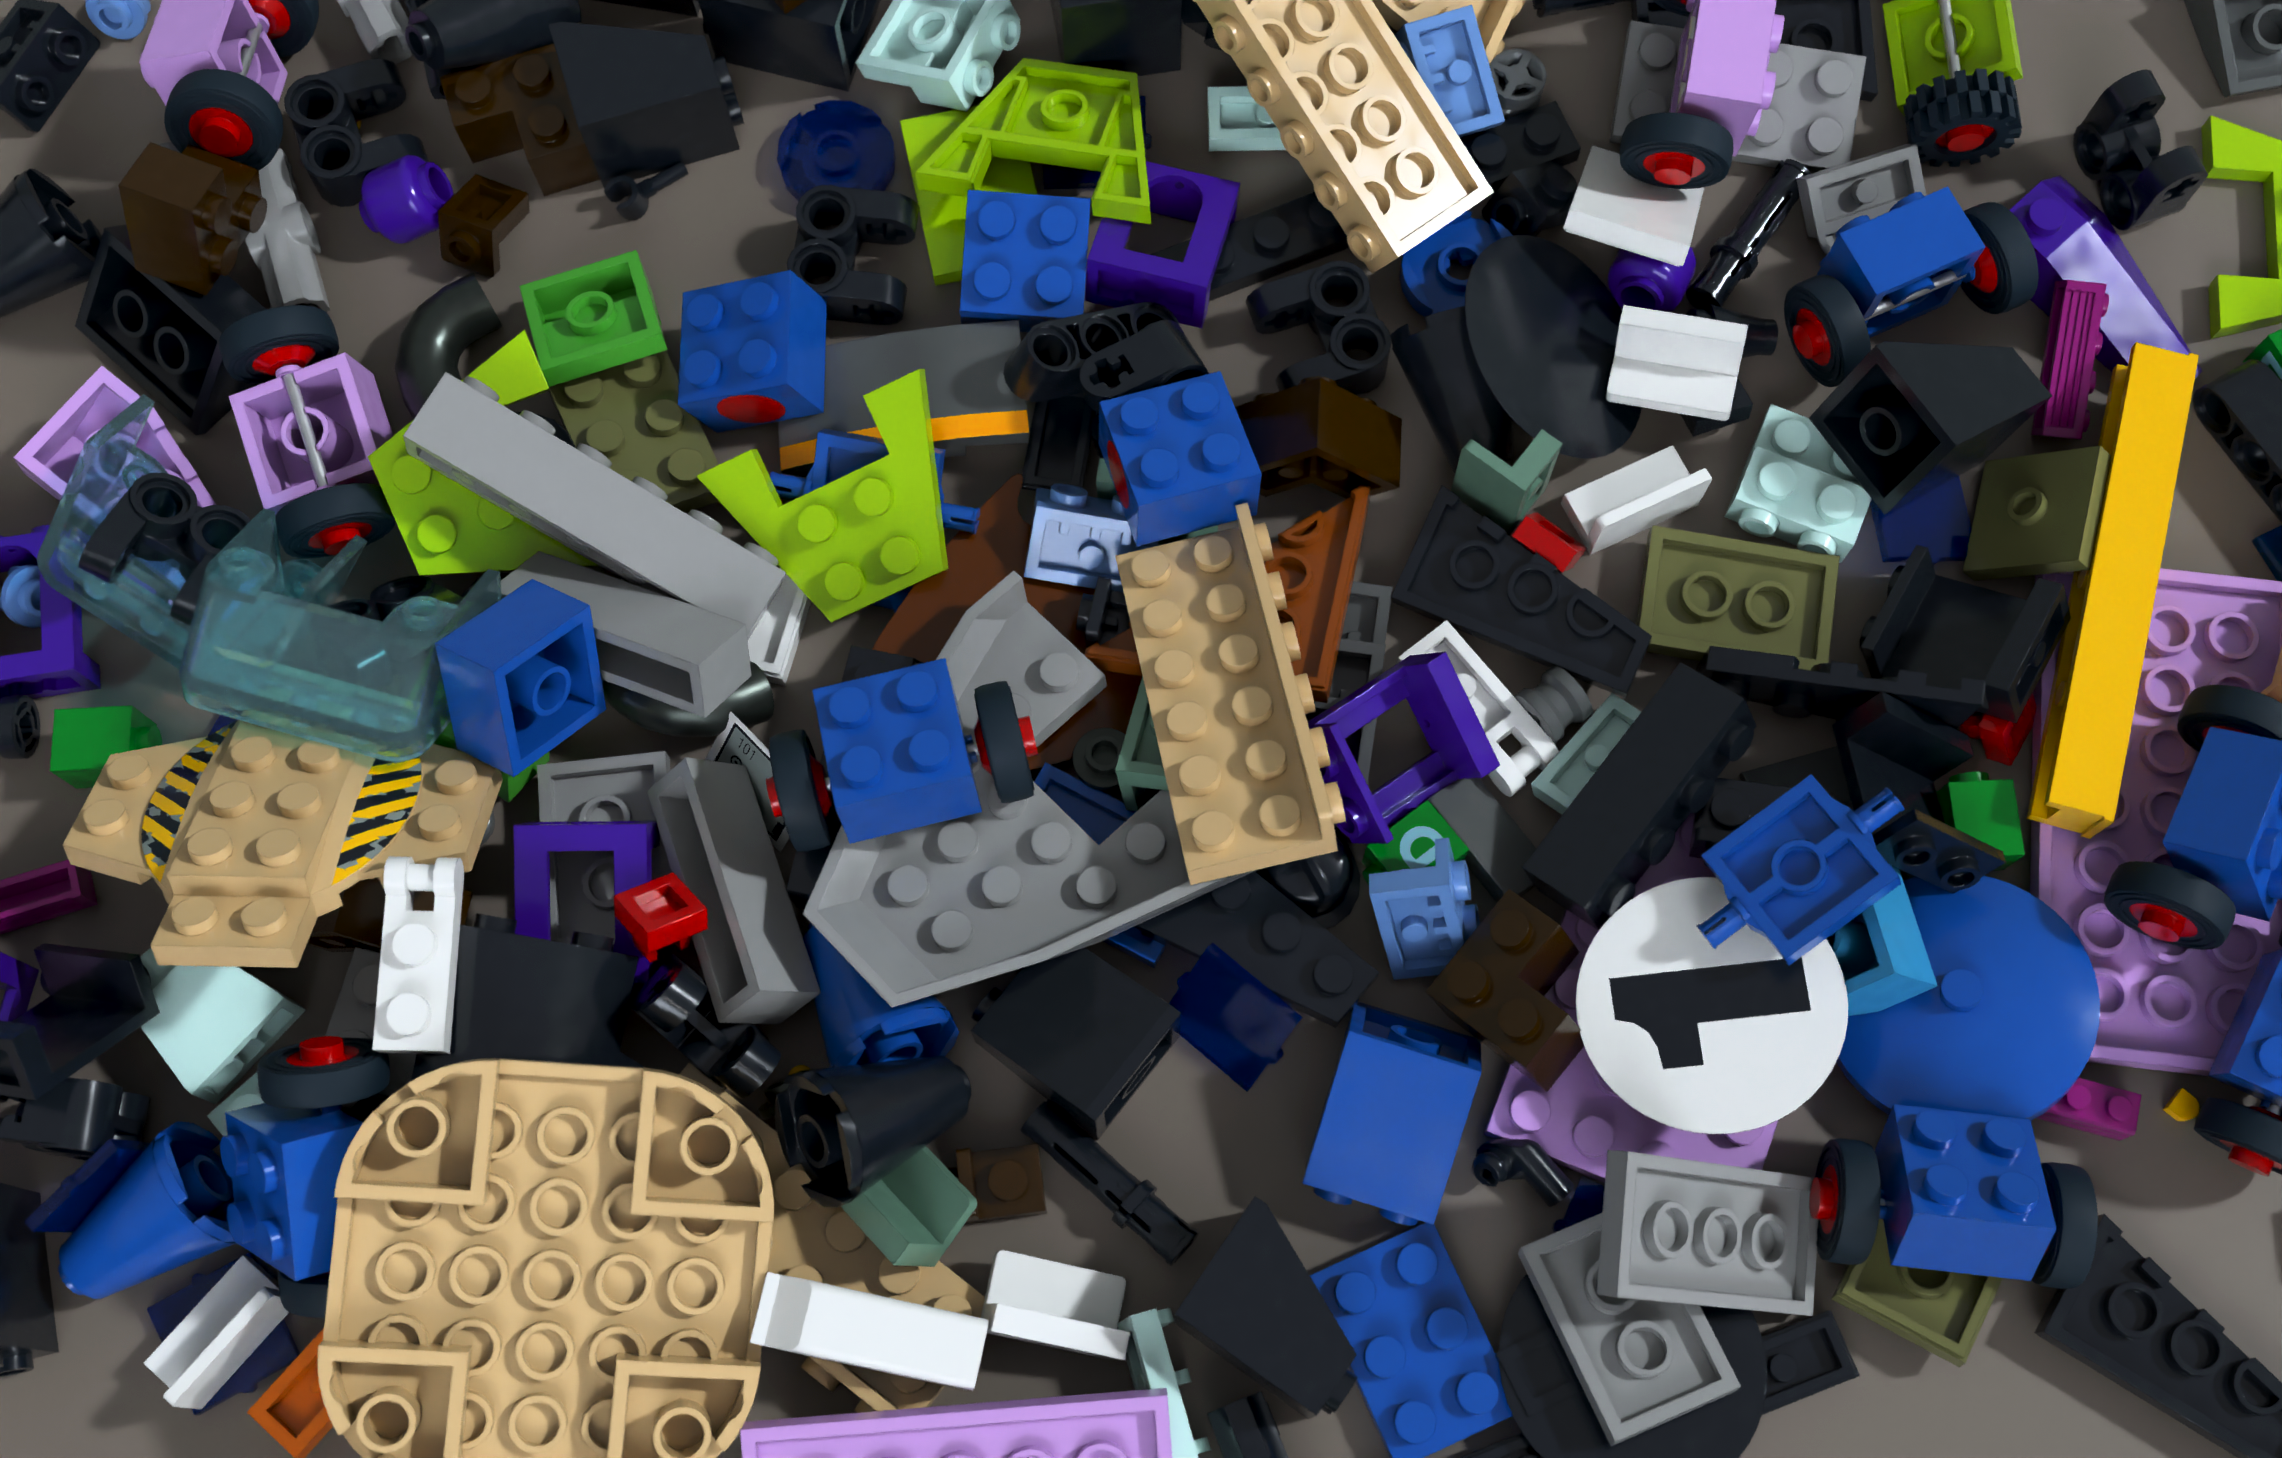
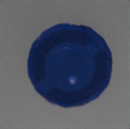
(838, 147)

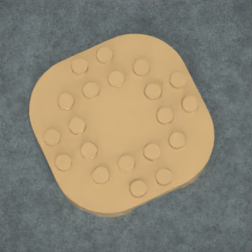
(546, 1267)

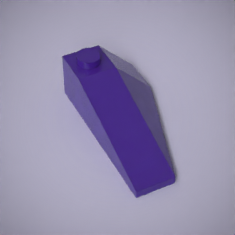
(2081, 245)

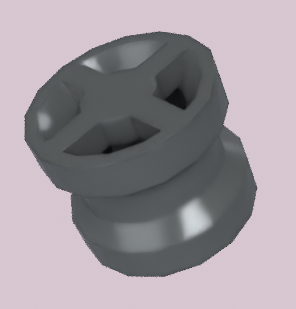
(1514, 71)
(1556, 702)

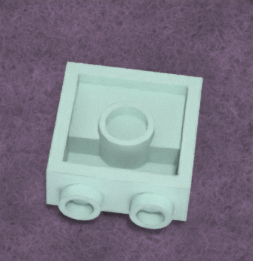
(941, 48)
(1798, 488)

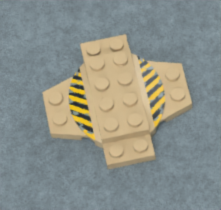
(267, 830)

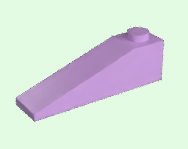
(58, 444)

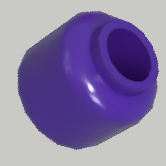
(404, 198)
(1649, 282)

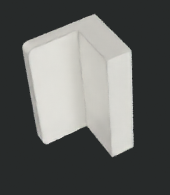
(1676, 363)
(1634, 499)
(1055, 1305)
(218, 1335)

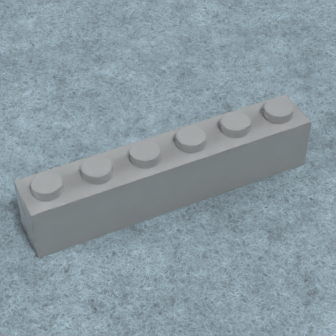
(587, 504)

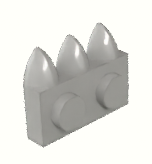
(1858, 189)

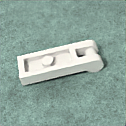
(1495, 708)
(418, 957)

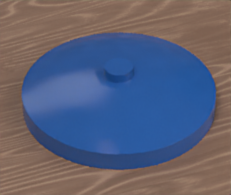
(2001, 1026)

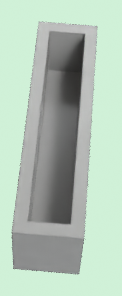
(650, 638)
(726, 859)

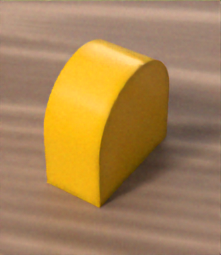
(2182, 1106)

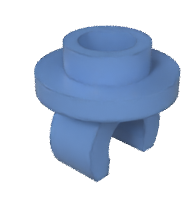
(119, 17)
(22, 596)

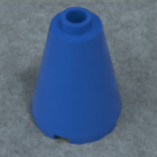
(861, 1024)
(153, 1216)

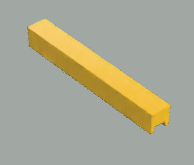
(2114, 600)

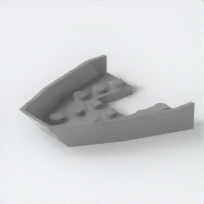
(1021, 875)

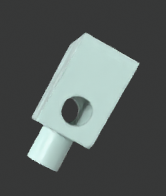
(214, 1023)

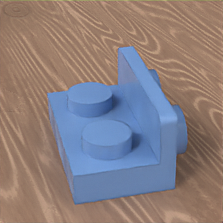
(1455, 68)
(1077, 537)
(1424, 913)

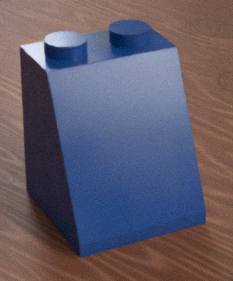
(1394, 1114)

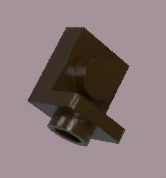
(478, 221)
(1003, 1181)

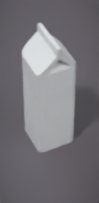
(869, 1331)

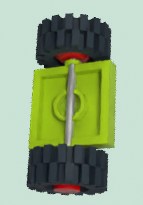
(1955, 76)

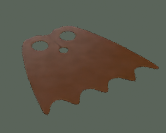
(975, 567)

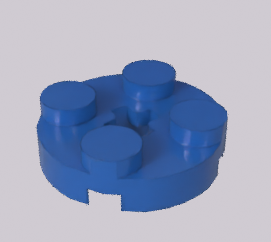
(1427, 264)

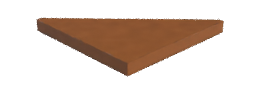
(1317, 577)

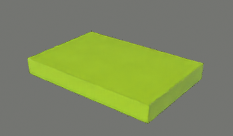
(945, 214)

